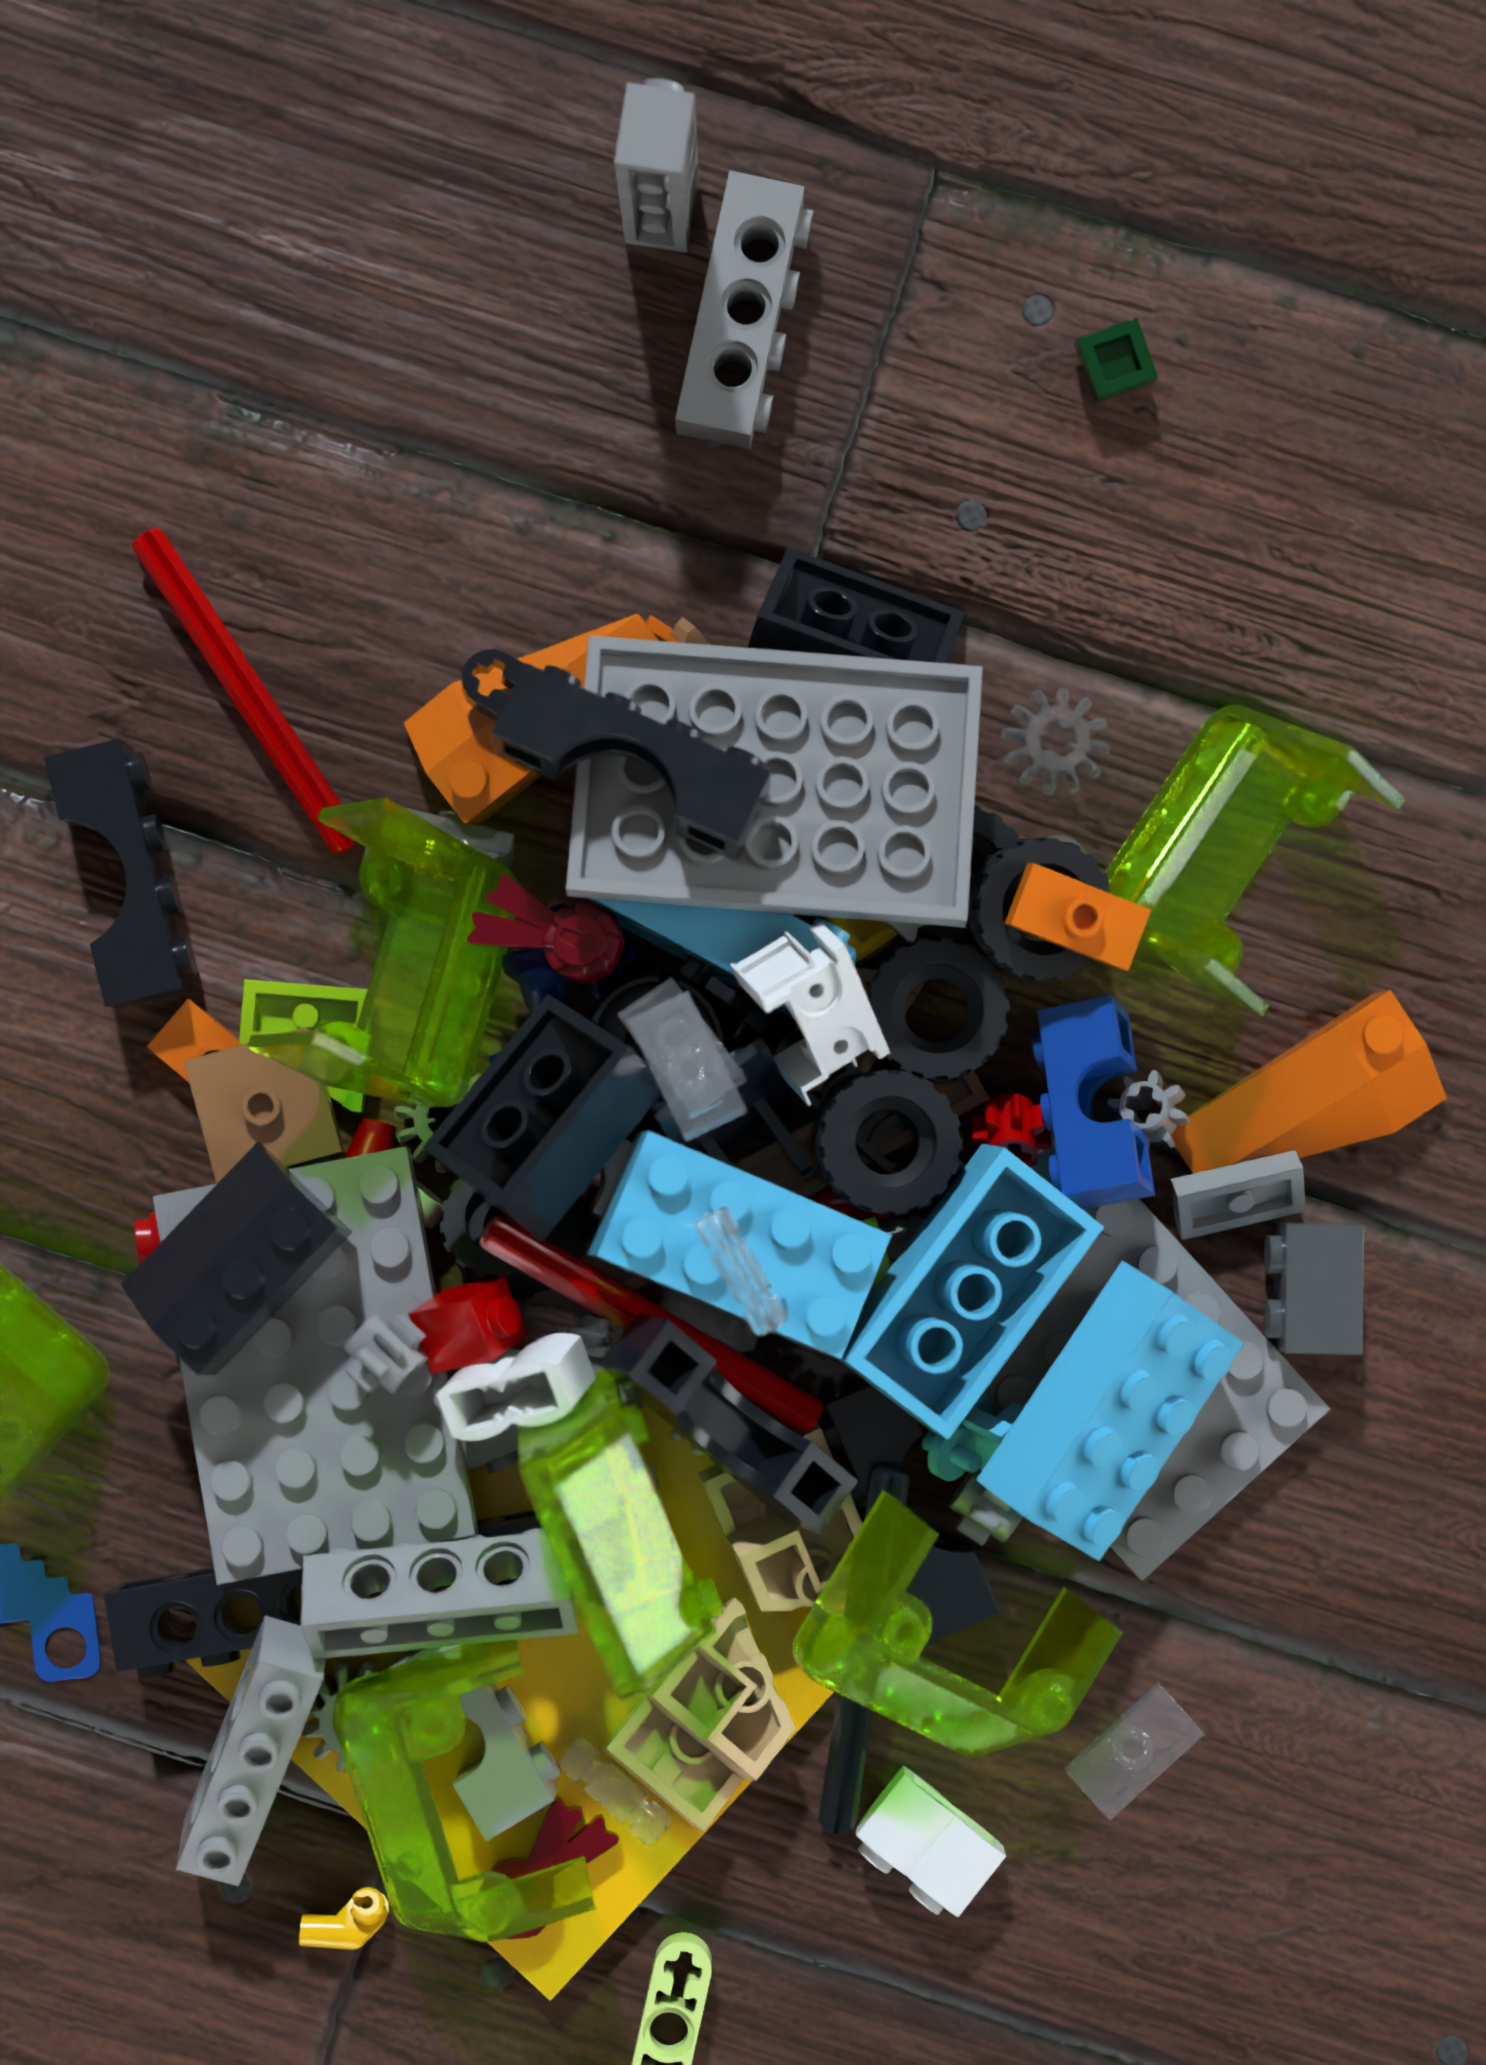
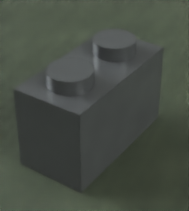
(1315, 1288)

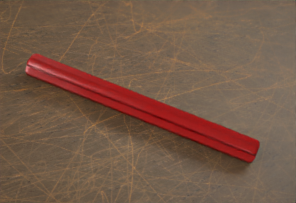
(240, 682)
(621, 1306)

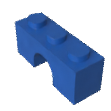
(1080, 1051)

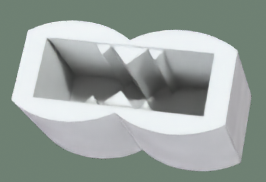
(517, 1388)
(929, 1843)

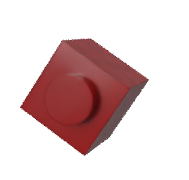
(469, 1324)

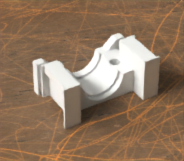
(823, 999)

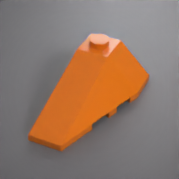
(457, 739)
(1331, 1090)

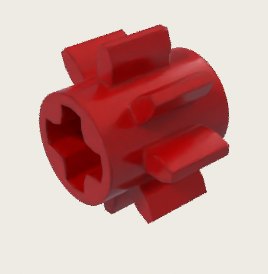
(1013, 1124)

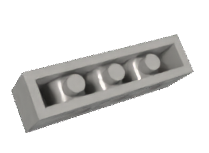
(657, 164)
(749, 212)
(411, 1617)
(250, 1753)

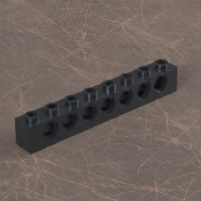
(140, 1610)

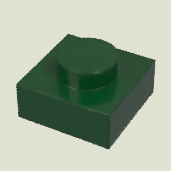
(1116, 360)

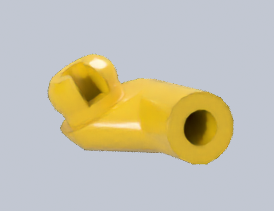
(350, 1927)

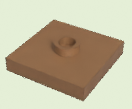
(255, 1100)

